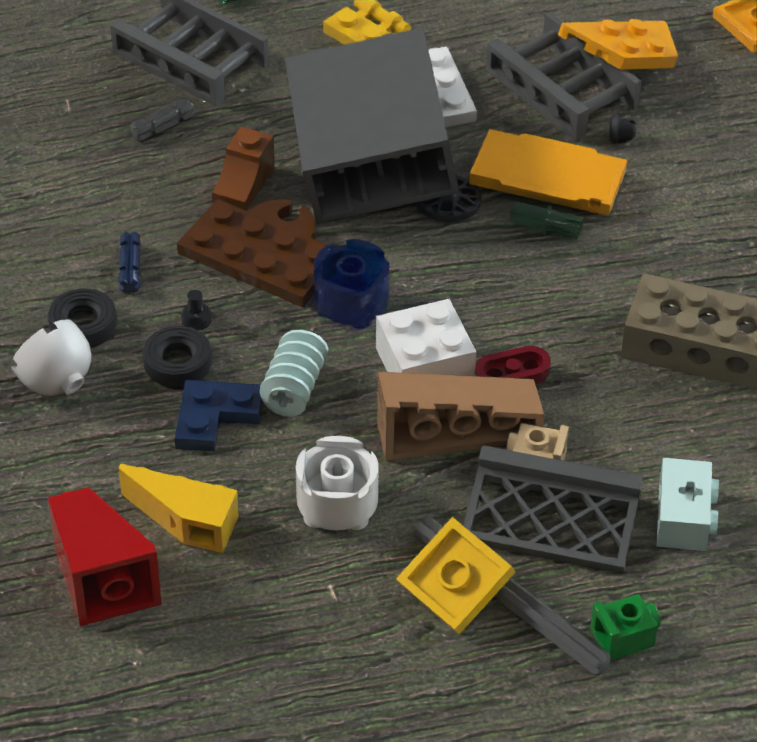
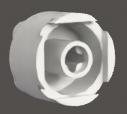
(337, 484)

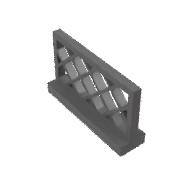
(566, 481)

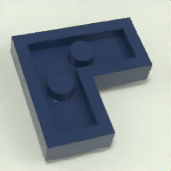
(208, 404)

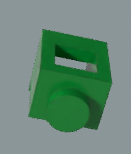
(625, 626)

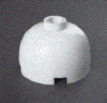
(54, 360)

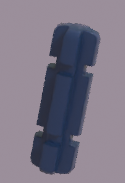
(129, 262)

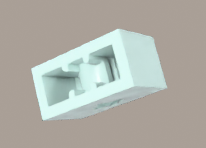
(685, 504)

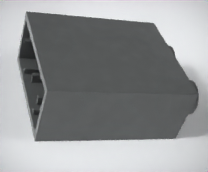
(370, 126)

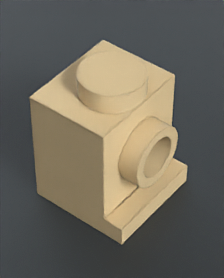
(539, 441)

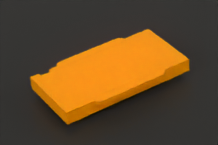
(548, 171)

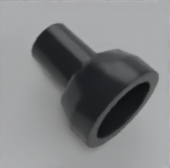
(196, 313)

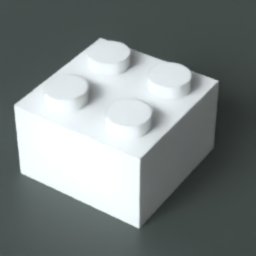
(425, 341)

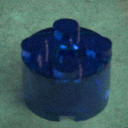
(351, 283)

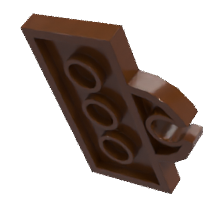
(258, 247)

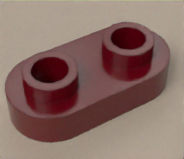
(517, 363)

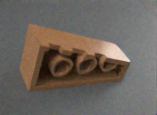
(451, 412)

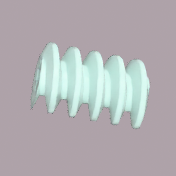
(293, 372)

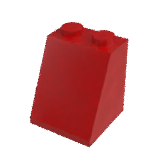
(102, 558)

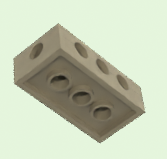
(693, 330)

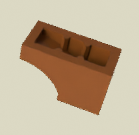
(245, 168)

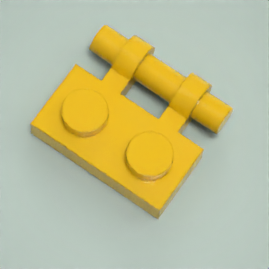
(357, 26)

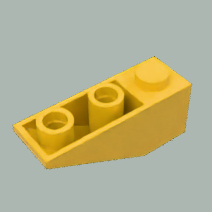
(186, 508)

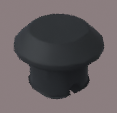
(621, 128)

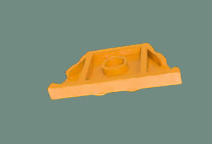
(626, 43)

